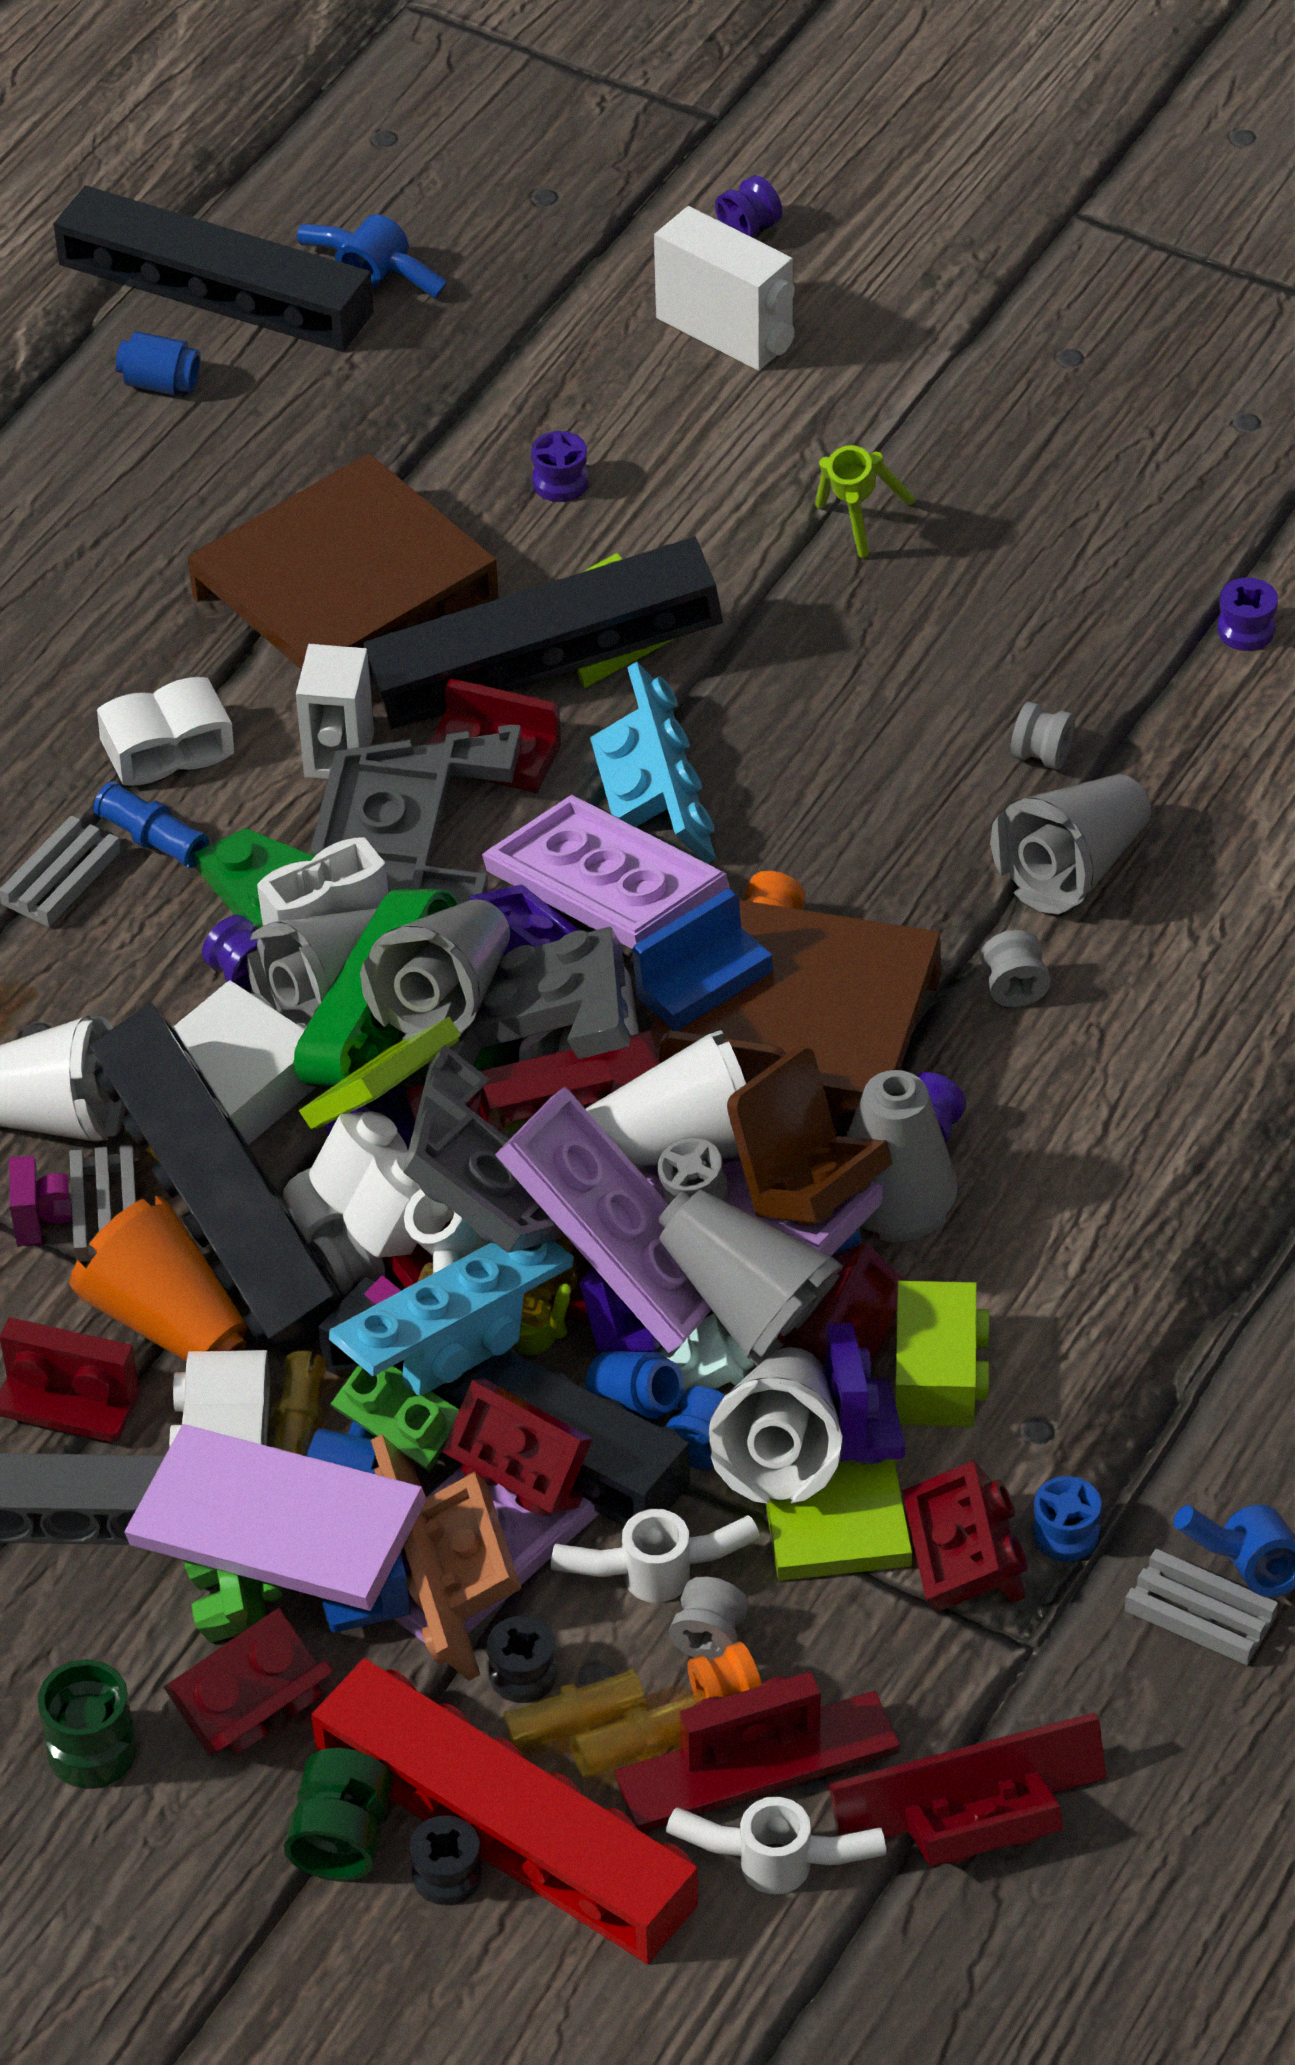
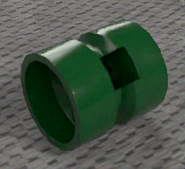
(87, 1723)
(338, 1814)

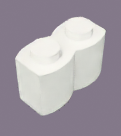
(165, 731)
(335, 881)
(365, 1181)
(225, 1394)

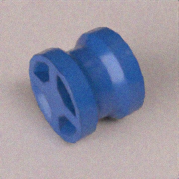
(694, 1422)
(1061, 1501)

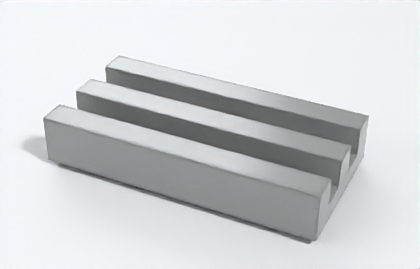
(51, 867)
(101, 1165)
(1206, 1599)

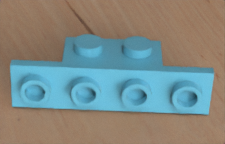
(647, 766)
(450, 1316)

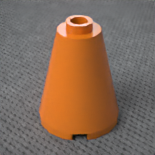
(159, 1283)

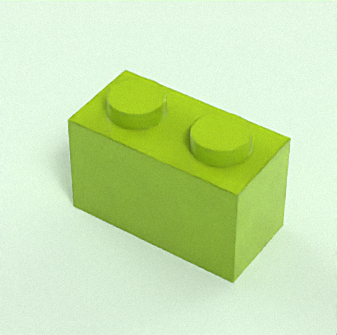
(938, 1353)

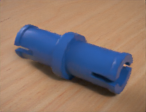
(149, 823)

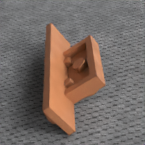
(453, 1557)

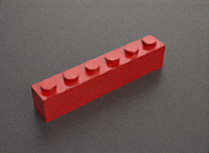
(526, 1819)

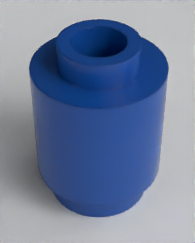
(158, 363)
(637, 1380)

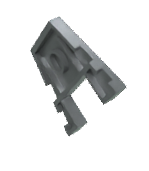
(398, 797)
(549, 989)
(457, 1161)

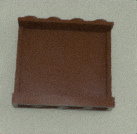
(345, 563)
(833, 988)

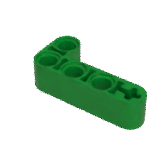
(343, 1028)

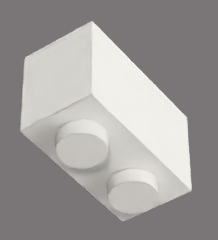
(333, 705)

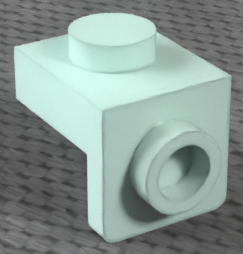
(709, 1357)

